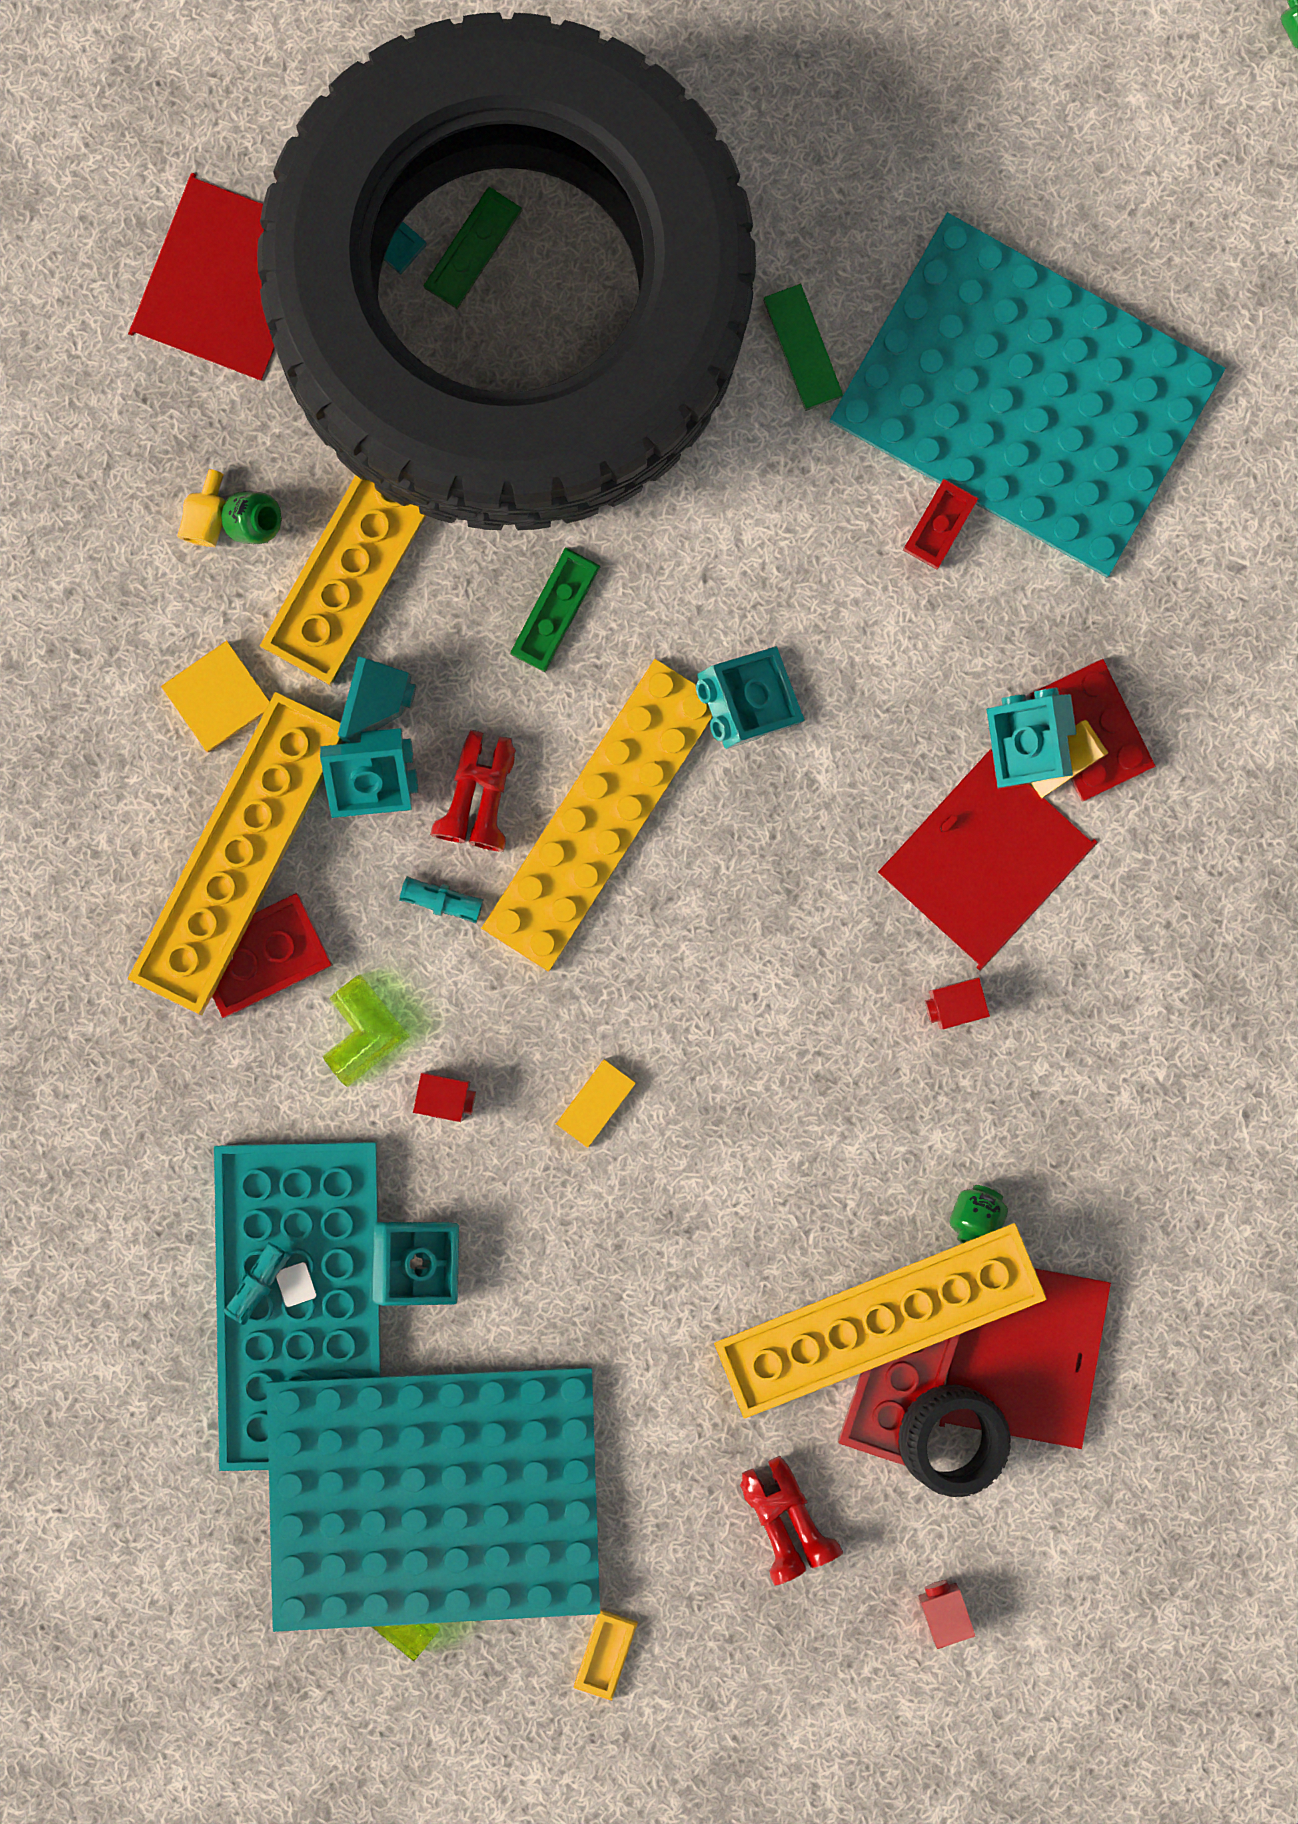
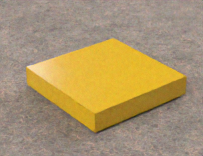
(216, 696)

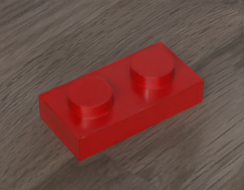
(940, 524)

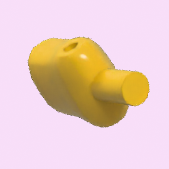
(203, 512)

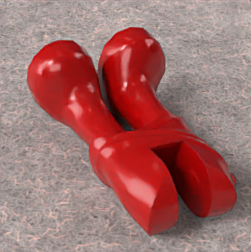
(485, 831)
(816, 1547)

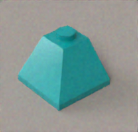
(374, 698)

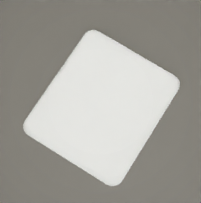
(295, 1284)

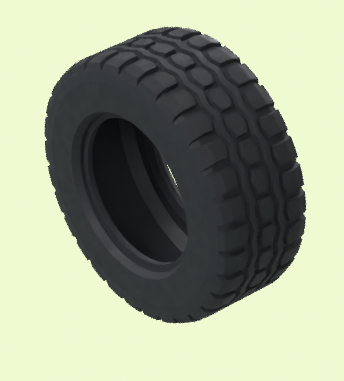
(481, 102)

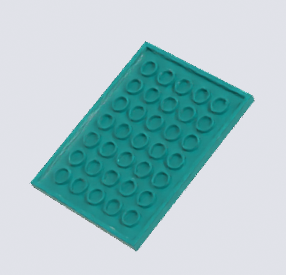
(1027, 394)
(432, 1498)

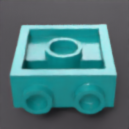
(749, 697)
(1031, 737)
(369, 774)

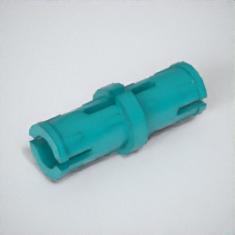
(441, 899)
(256, 1283)

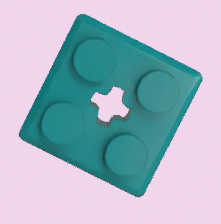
(433, 1281)

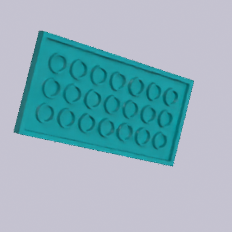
(322, 1212)

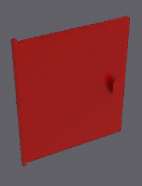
(208, 282)
(989, 863)
(1031, 1361)

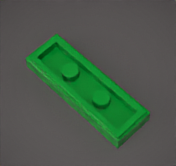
(472, 247)
(803, 347)
(555, 610)

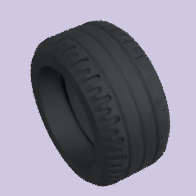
(987, 1461)

